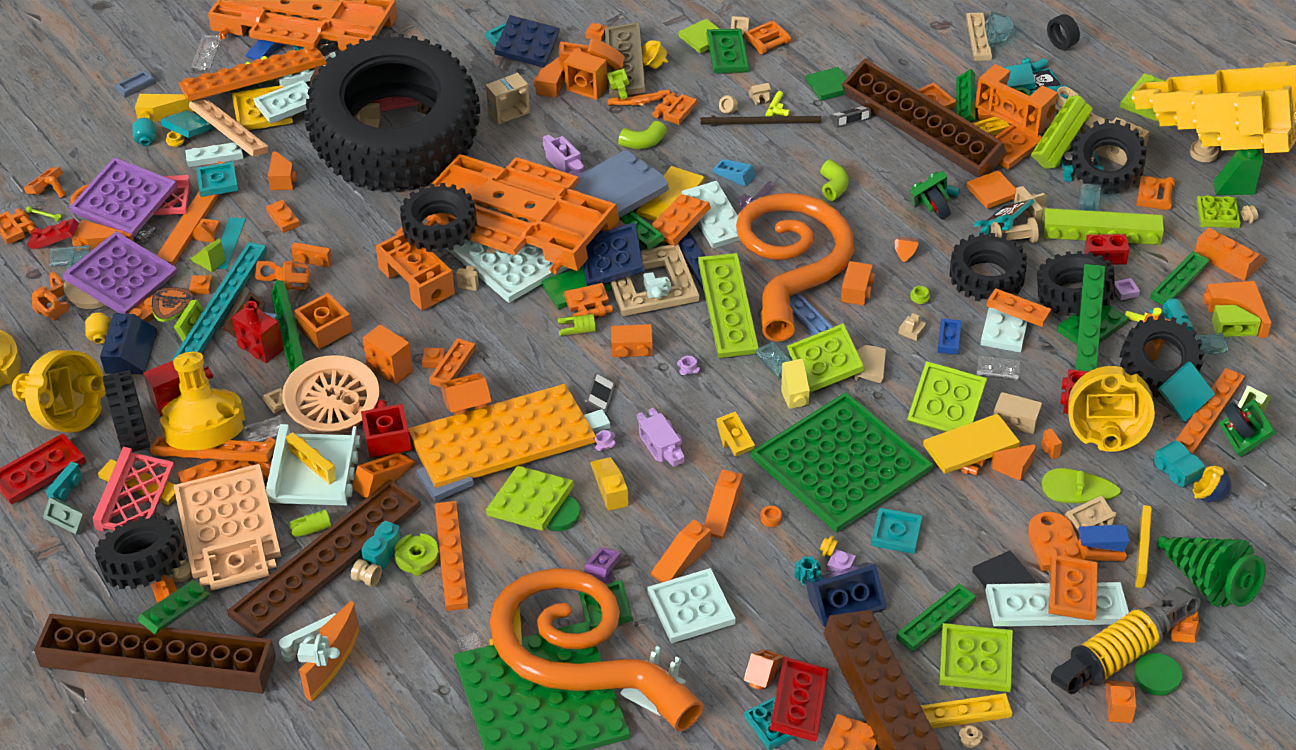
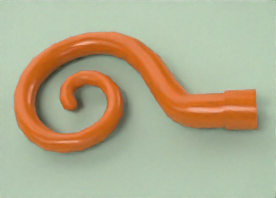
(776, 311)
(671, 699)

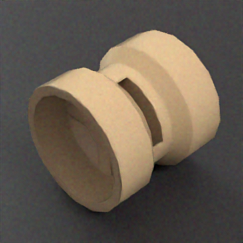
(367, 573)

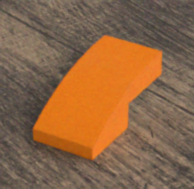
(606, 52)

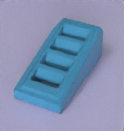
(736, 171)

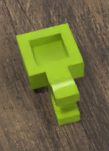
(618, 79)

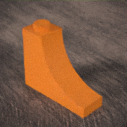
(1241, 294)

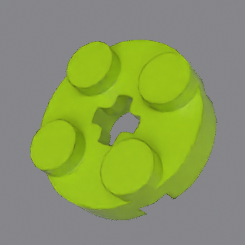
(416, 563)

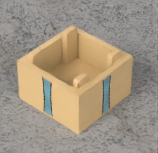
(508, 98)

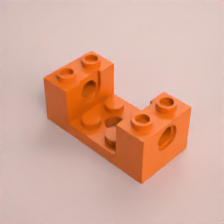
(1028, 112)
(427, 275)

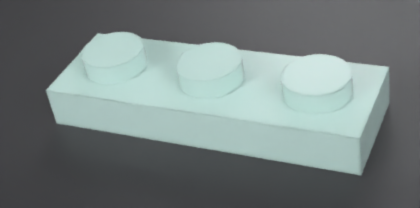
(213, 154)

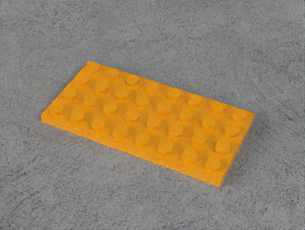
(501, 435)

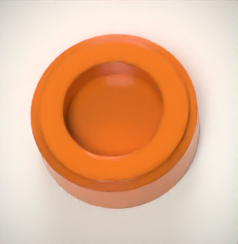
(771, 516)

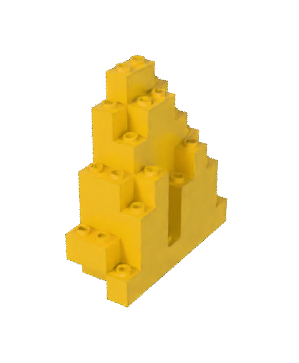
(1229, 107)

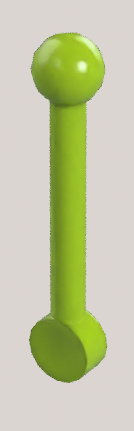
(57, 217)

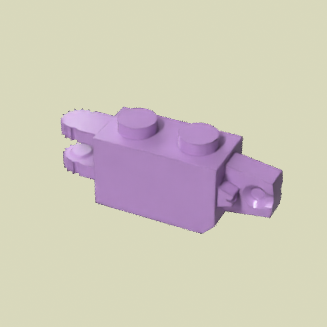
(563, 155)
(660, 438)

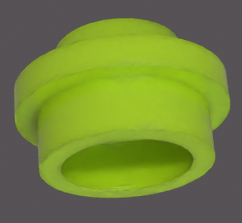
(920, 295)

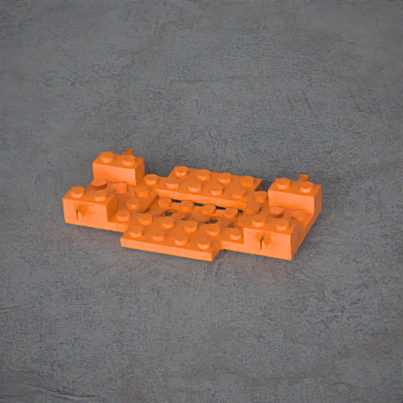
(337, 20)
(559, 221)

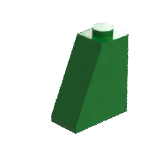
(1239, 174)

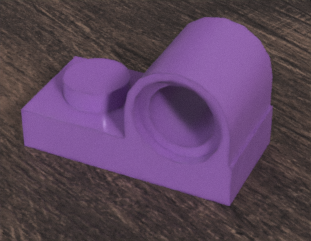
(602, 564)

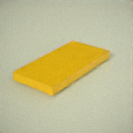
(677, 181)
(970, 443)

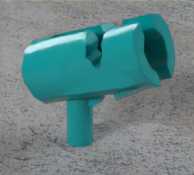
(1175, 308)

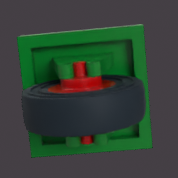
(932, 194)
(1246, 426)

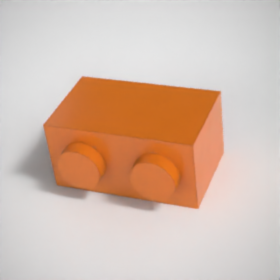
(857, 283)
(631, 340)

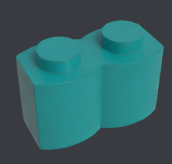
(1179, 463)
(381, 546)

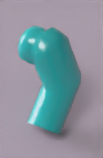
(1036, 65)

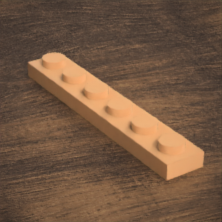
(229, 127)

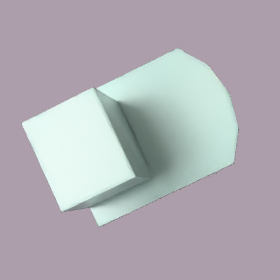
(656, 286)
(317, 652)

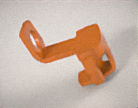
(285, 274)
(43, 296)

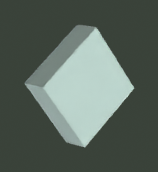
(598, 421)

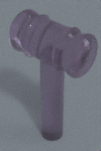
(744, 199)

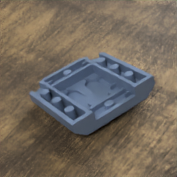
(623, 181)

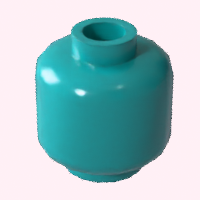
(144, 131)

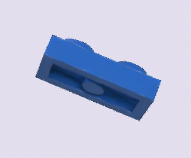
(949, 336)

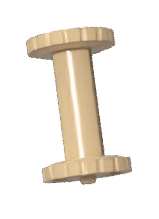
(1027, 230)

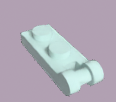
(291, 643)

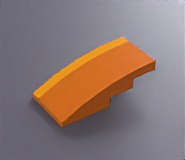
(342, 634)

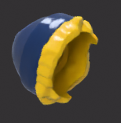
(1213, 485)

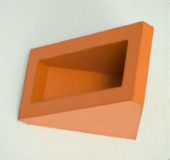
(1014, 461)

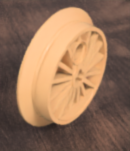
(305, 396)

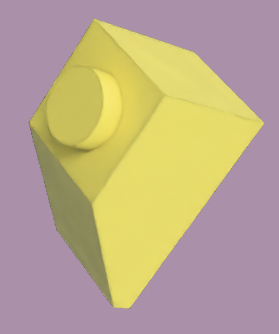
(795, 384)

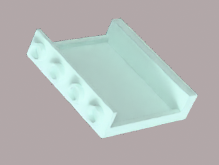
(296, 483)

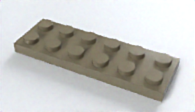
(628, 41)

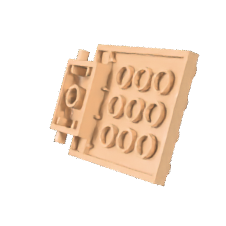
(228, 527)

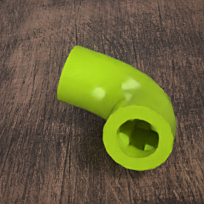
(642, 139)
(837, 179)

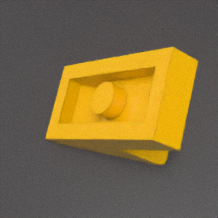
(734, 434)

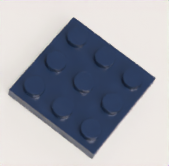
(527, 41)
(613, 255)

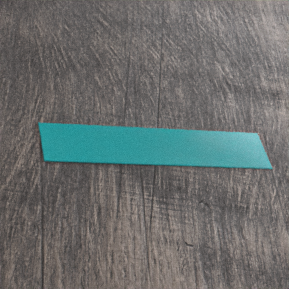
(230, 238)

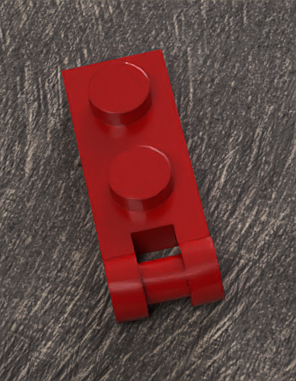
(52, 234)

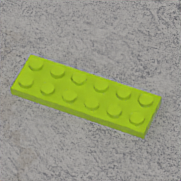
(728, 305)

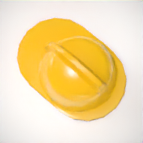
(654, 54)

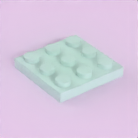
(691, 605)

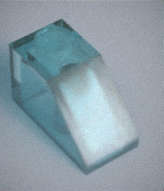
(998, 28)
(1089, 197)

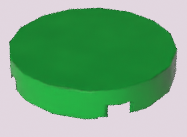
(565, 516)
(1158, 674)

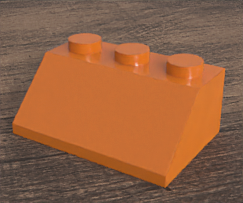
(1228, 254)

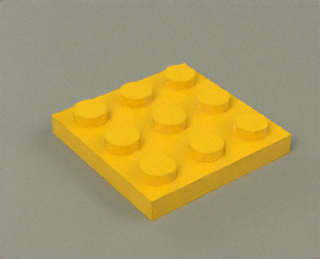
(249, 115)

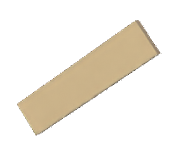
(978, 37)

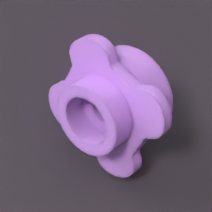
(688, 365)
(604, 440)

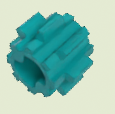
(807, 569)

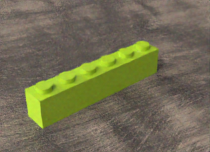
(1079, 223)

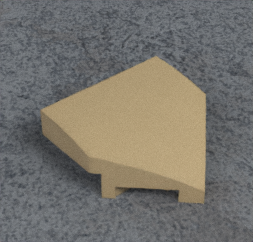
(873, 362)
(1091, 514)

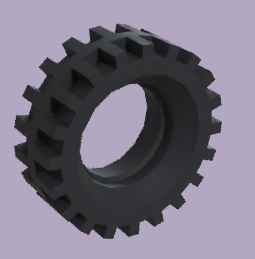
(1113, 135)
(434, 201)
(987, 250)
(1070, 269)
(1133, 349)
(126, 411)
(128, 569)

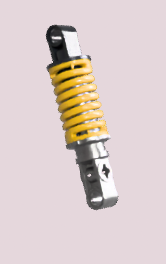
(1123, 641)

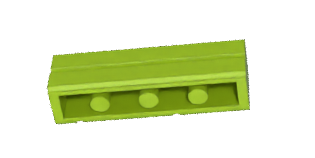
(1061, 132)

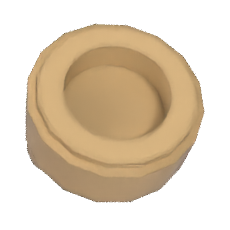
(728, 104)
(182, 573)

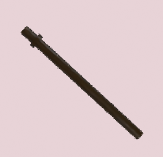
(759, 120)

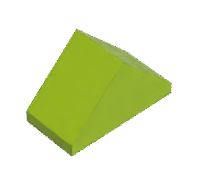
(210, 256)

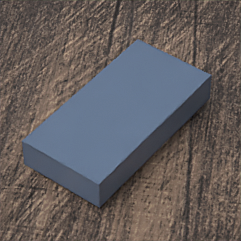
(135, 83)

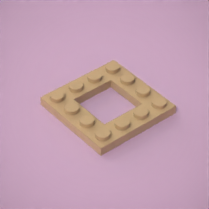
(681, 292)

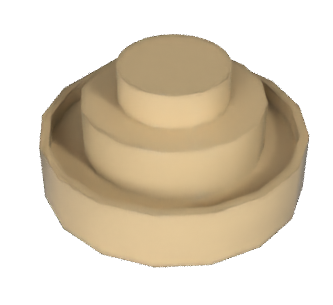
(1203, 154)

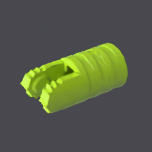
(582, 324)
(310, 523)

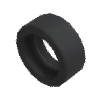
(1071, 30)

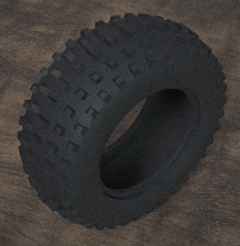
(391, 69)

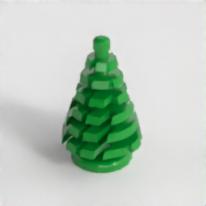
(1219, 568)

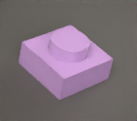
(1126, 289)
(840, 560)

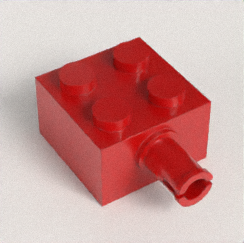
(257, 332)
(164, 384)
(385, 429)

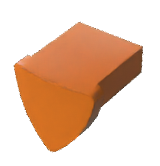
(206, 230)
(905, 247)

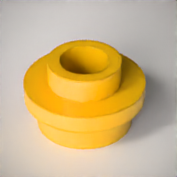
(174, 139)
(828, 546)

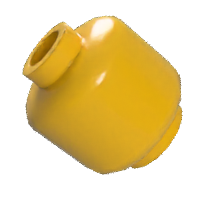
(97, 327)

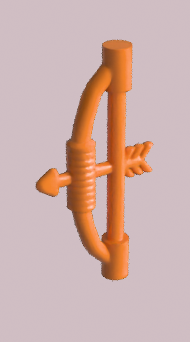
(638, 99)

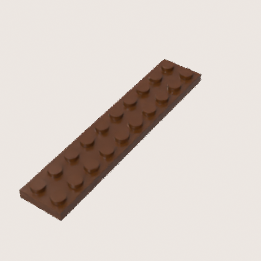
(321, 560)

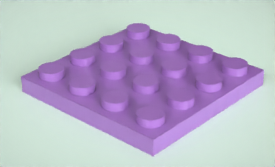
(123, 196)
(120, 273)

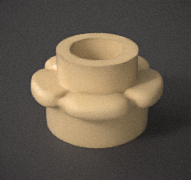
(1249, 213)
(970, 741)

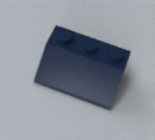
(127, 344)
(846, 591)

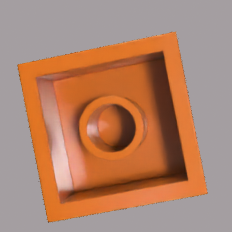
(585, 74)
(323, 320)
(387, 354)
(465, 393)

